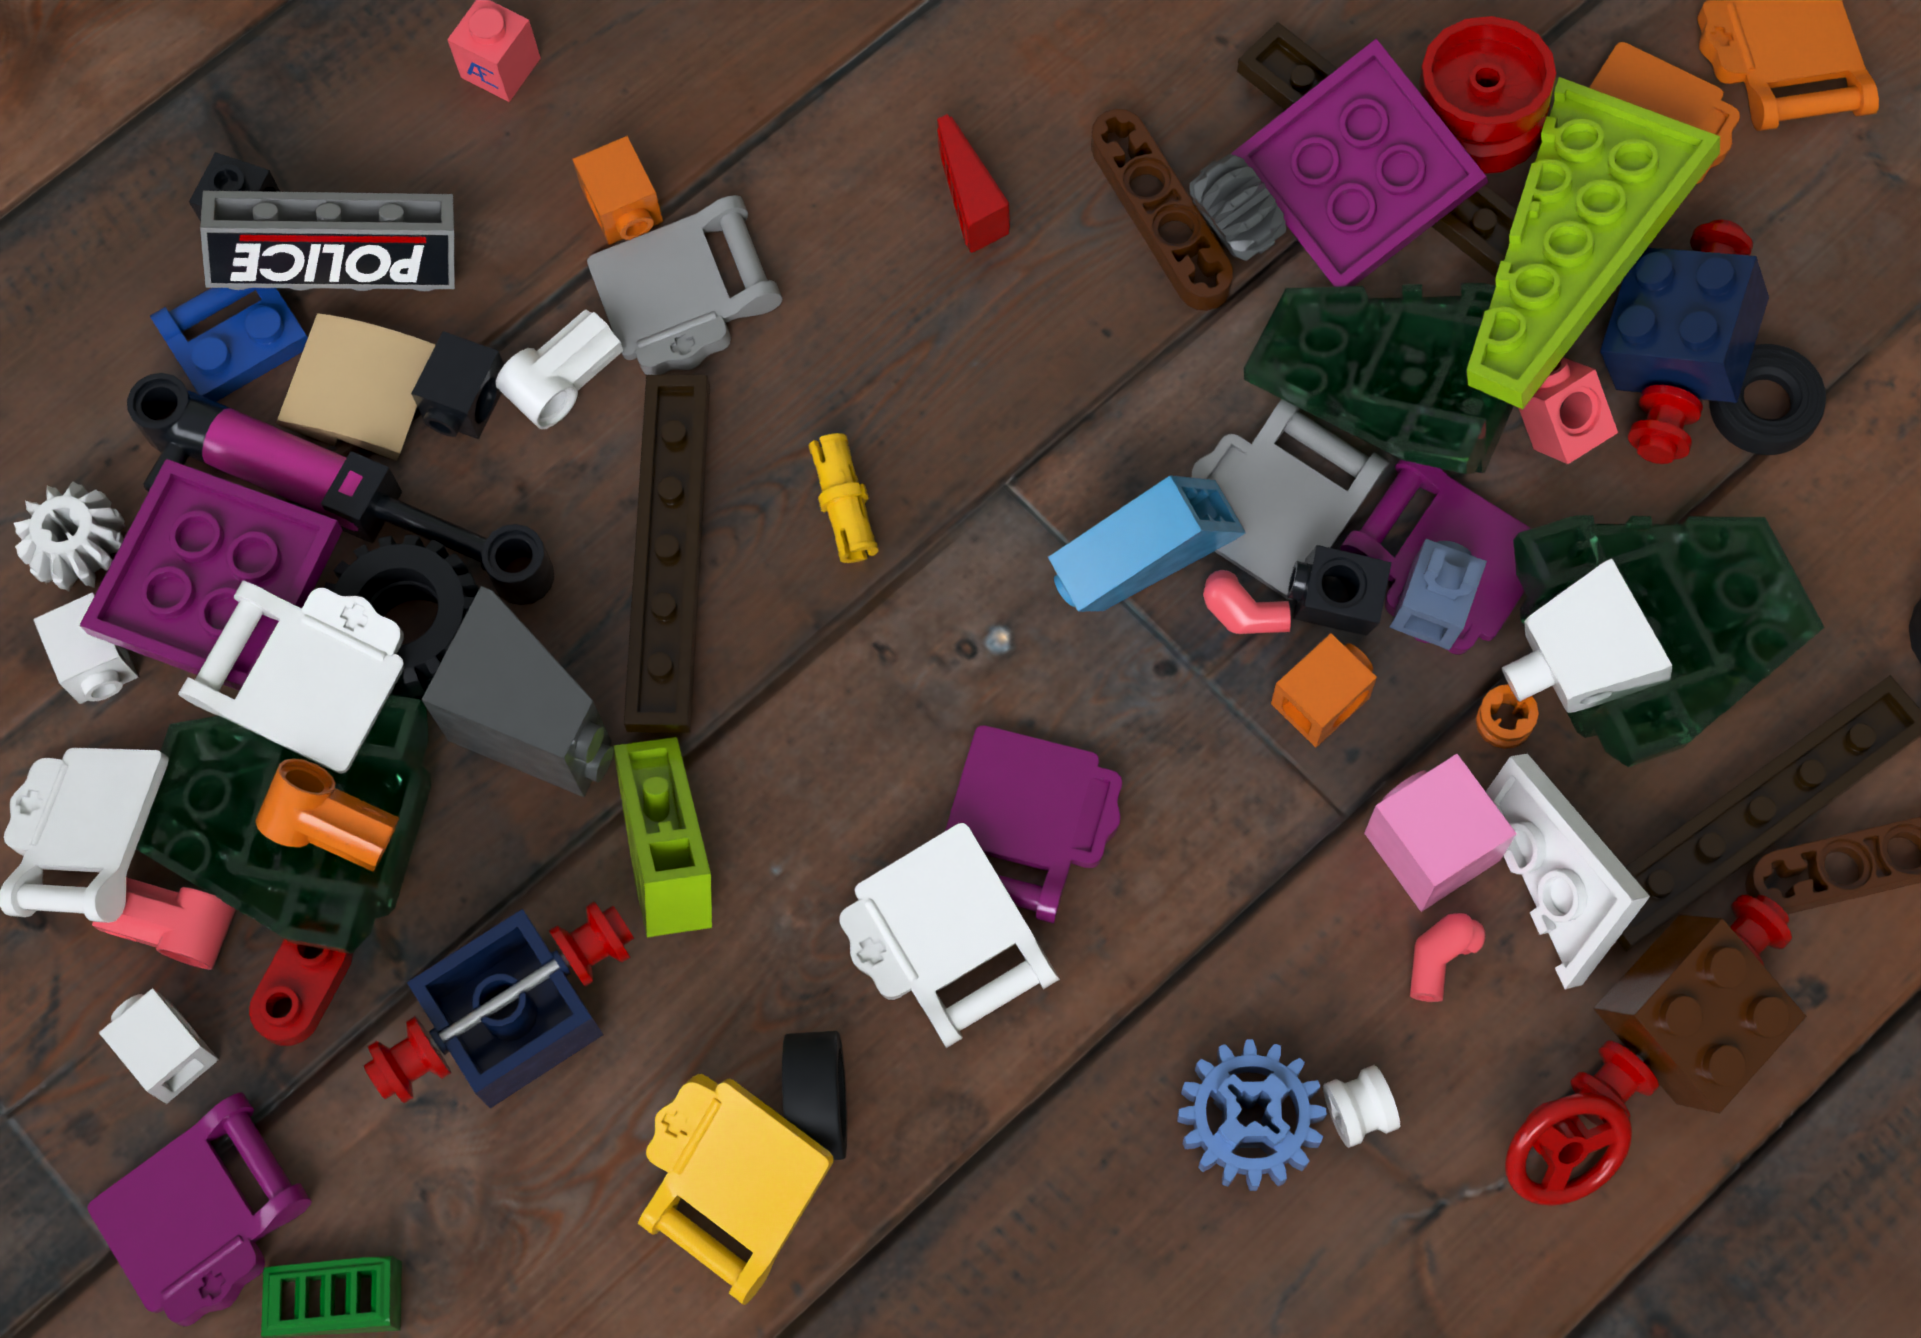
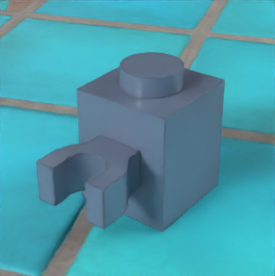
(1438, 593)

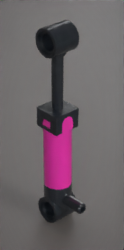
(347, 489)

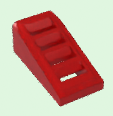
(975, 195)

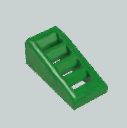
(385, 1297)

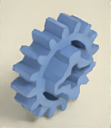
(1274, 1137)

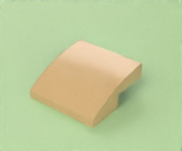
(355, 385)

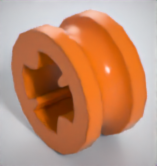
(1490, 729)

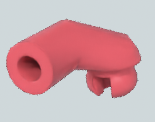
(1239, 611)
(1438, 946)

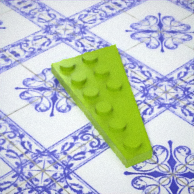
(1584, 219)

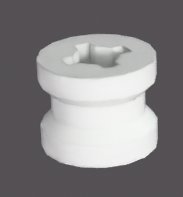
(1361, 1106)

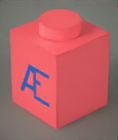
(494, 48)

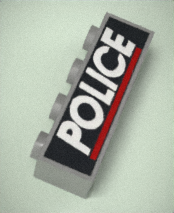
(327, 240)

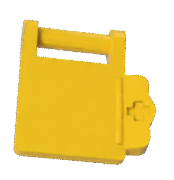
(736, 1168)

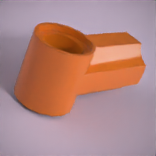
(309, 809)

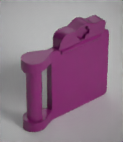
(1455, 517)
(1037, 809)
(186, 1224)

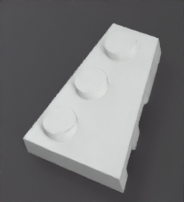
(1574, 878)

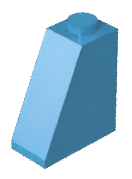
(1145, 542)

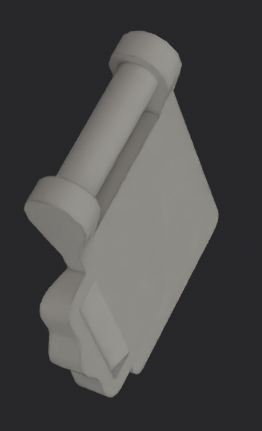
(668, 291)
(1283, 500)

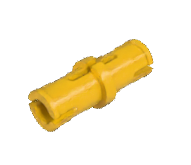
(843, 498)

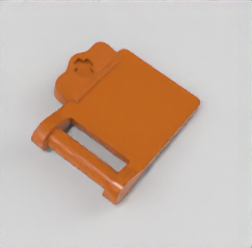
(1782, 46)
(1668, 91)

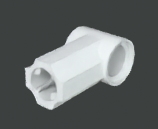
(548, 380)

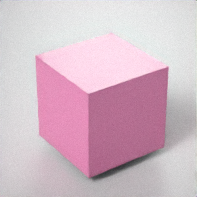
(1438, 831)

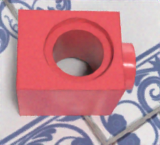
(1580, 422)

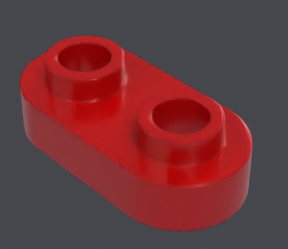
(308, 985)

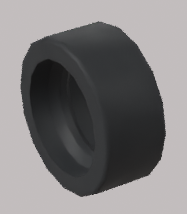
(816, 1088)

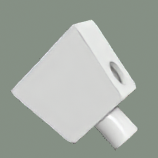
(1589, 645)

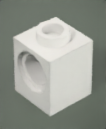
(82, 663)
(157, 1045)

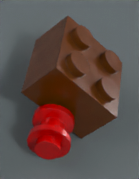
(1696, 1011)

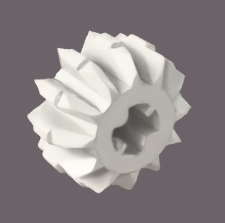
(57, 519)

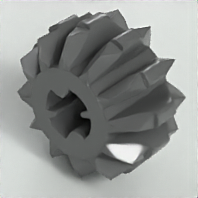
(1238, 207)

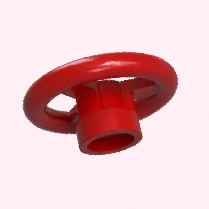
(1565, 1143)

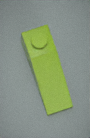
(664, 838)

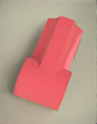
(179, 924)

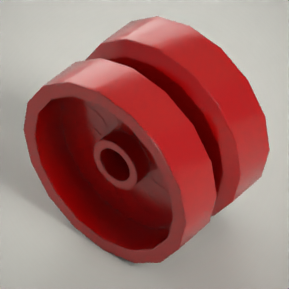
(1490, 88)

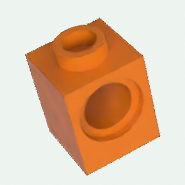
(618, 190)
(1324, 689)

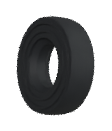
(1778, 435)

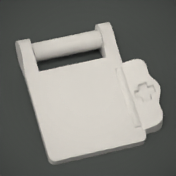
(315, 678)
(83, 819)
(936, 921)

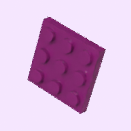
(1361, 166)
(189, 555)

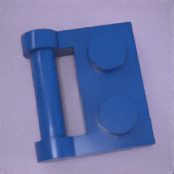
(237, 347)

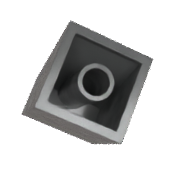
(516, 702)

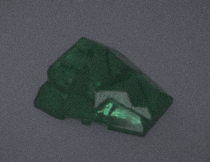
(1385, 370)
(1713, 598)
(209, 834)

